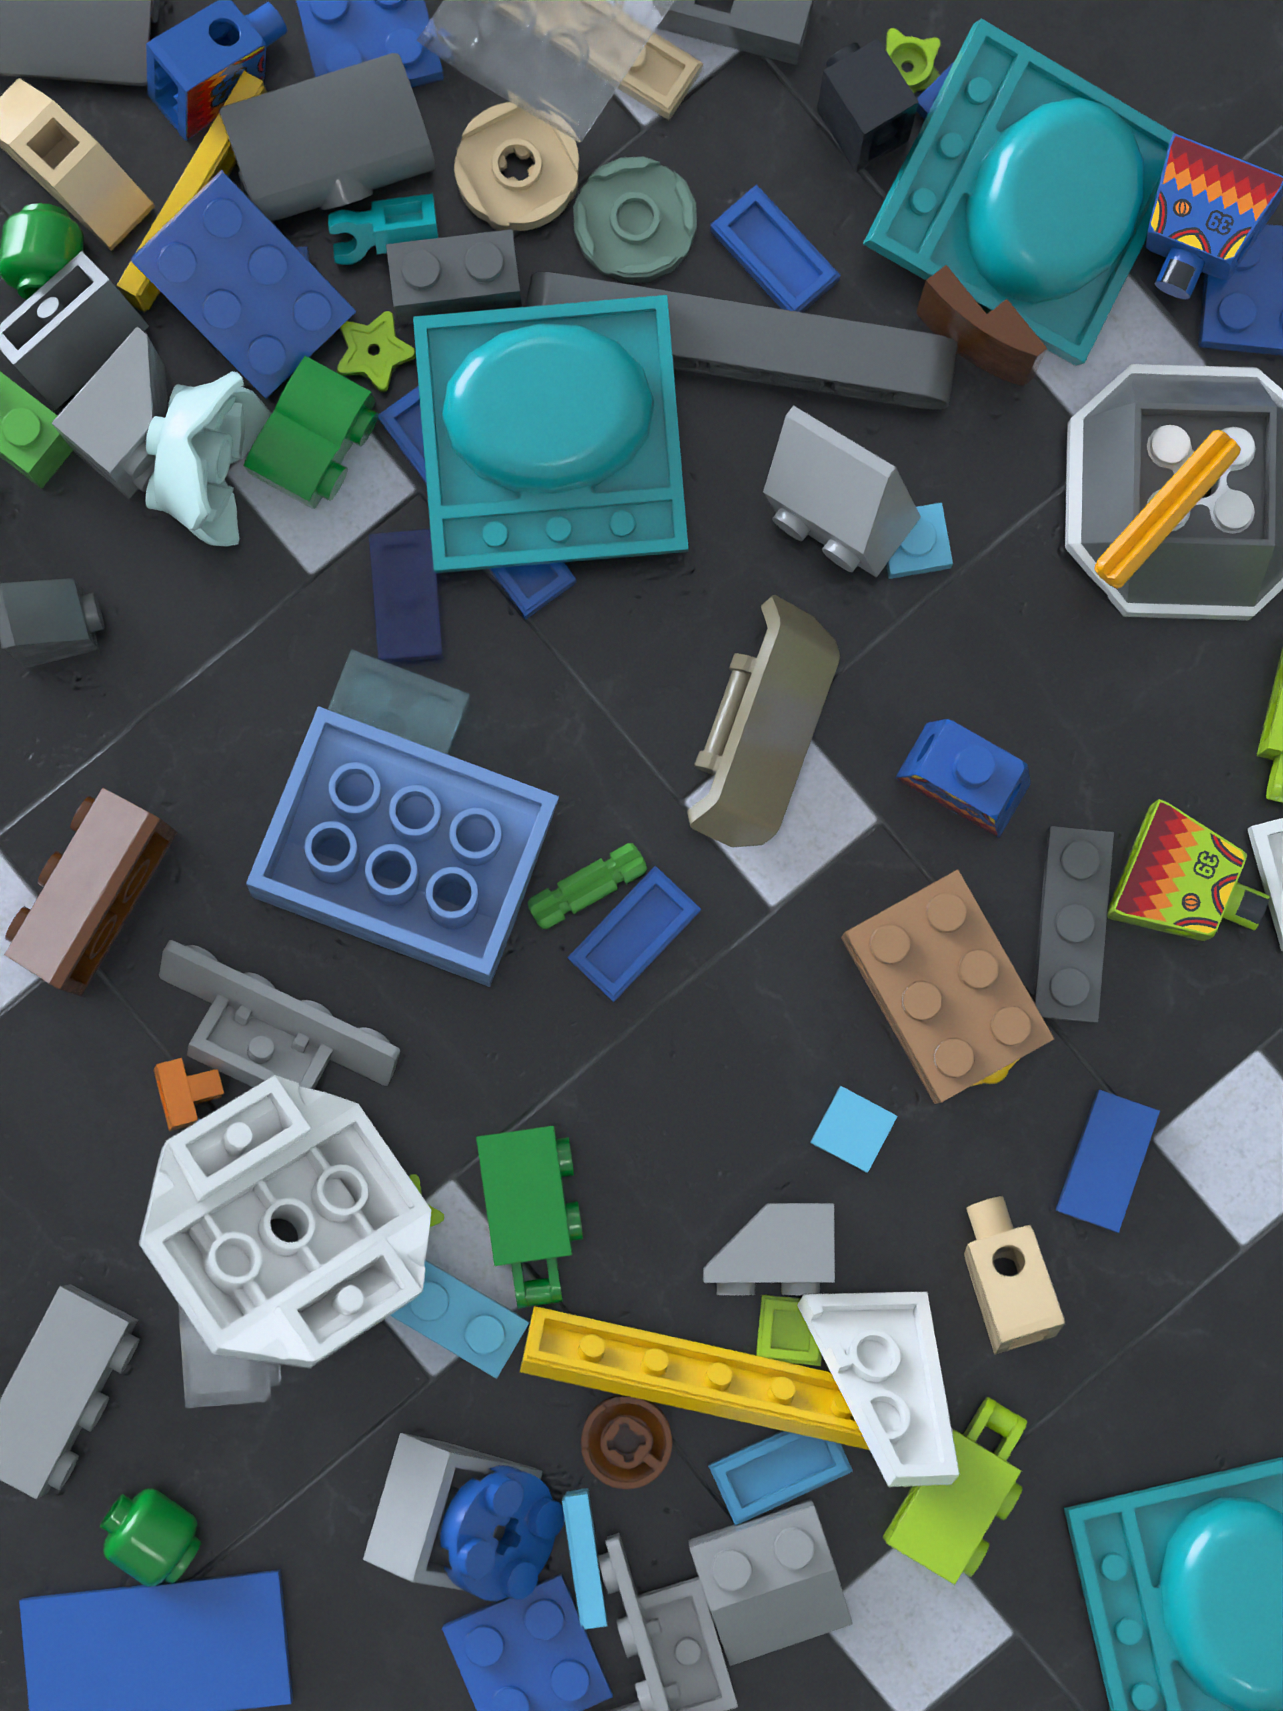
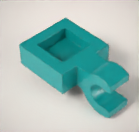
(388, 223)

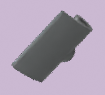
(77, 39)
(328, 138)

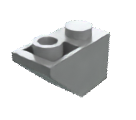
(778, 1245)

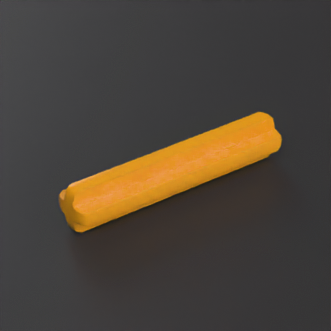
(1167, 509)

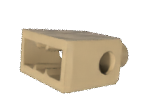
(1016, 1307)

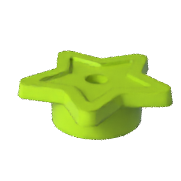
(918, 53)
(378, 367)

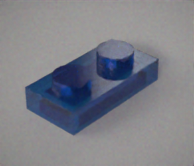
(405, 596)

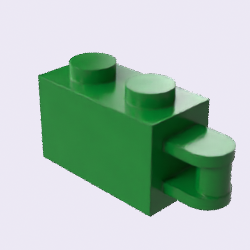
(529, 1206)

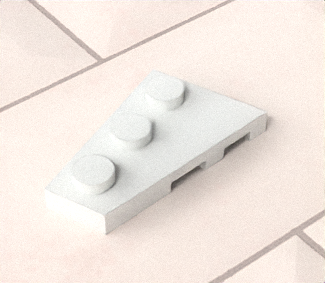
(890, 1378)

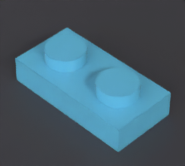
(463, 1320)

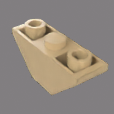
(70, 164)

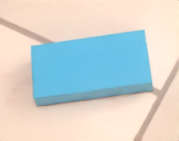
(584, 1559)

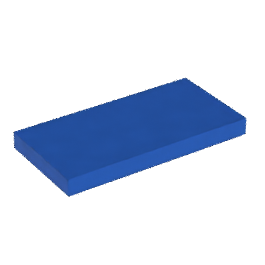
(160, 1646)

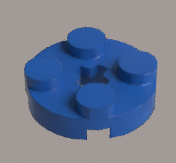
(530, 1523)

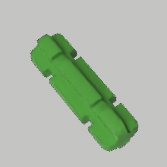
(587, 886)

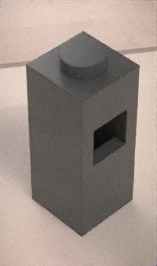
(753, 26)

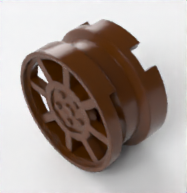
(626, 1441)

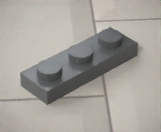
(1073, 924)

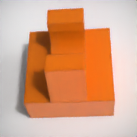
(182, 1092)

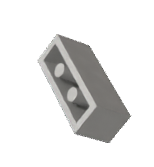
(60, 1388)

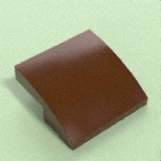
(992, 341)

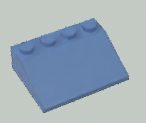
(402, 846)

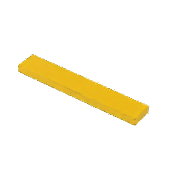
(688, 1376)

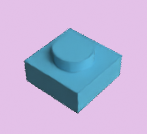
(924, 547)

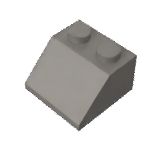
(113, 414)
(838, 495)
(414, 1503)
(770, 1582)

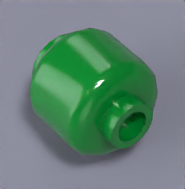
(37, 246)
(150, 1537)

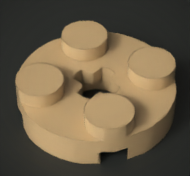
(506, 201)

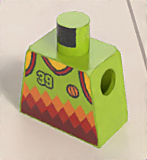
(1183, 879)

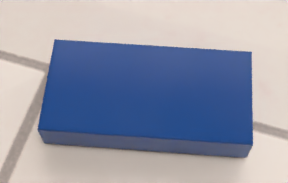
(774, 252)
(634, 934)
(1107, 1161)

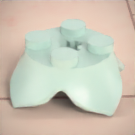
(193, 451)

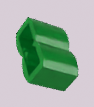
(311, 434)

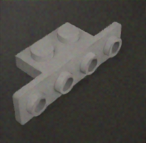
(266, 1033)
(673, 1639)

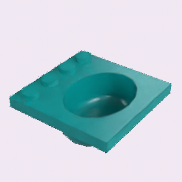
(1026, 190)
(550, 434)
(1187, 1591)

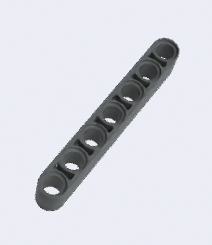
(784, 344)

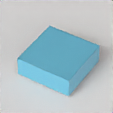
(853, 1129)

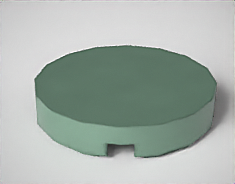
(635, 220)

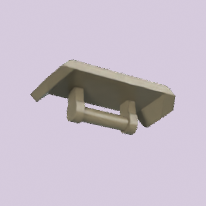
(765, 728)

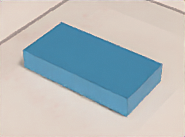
(776, 1472)

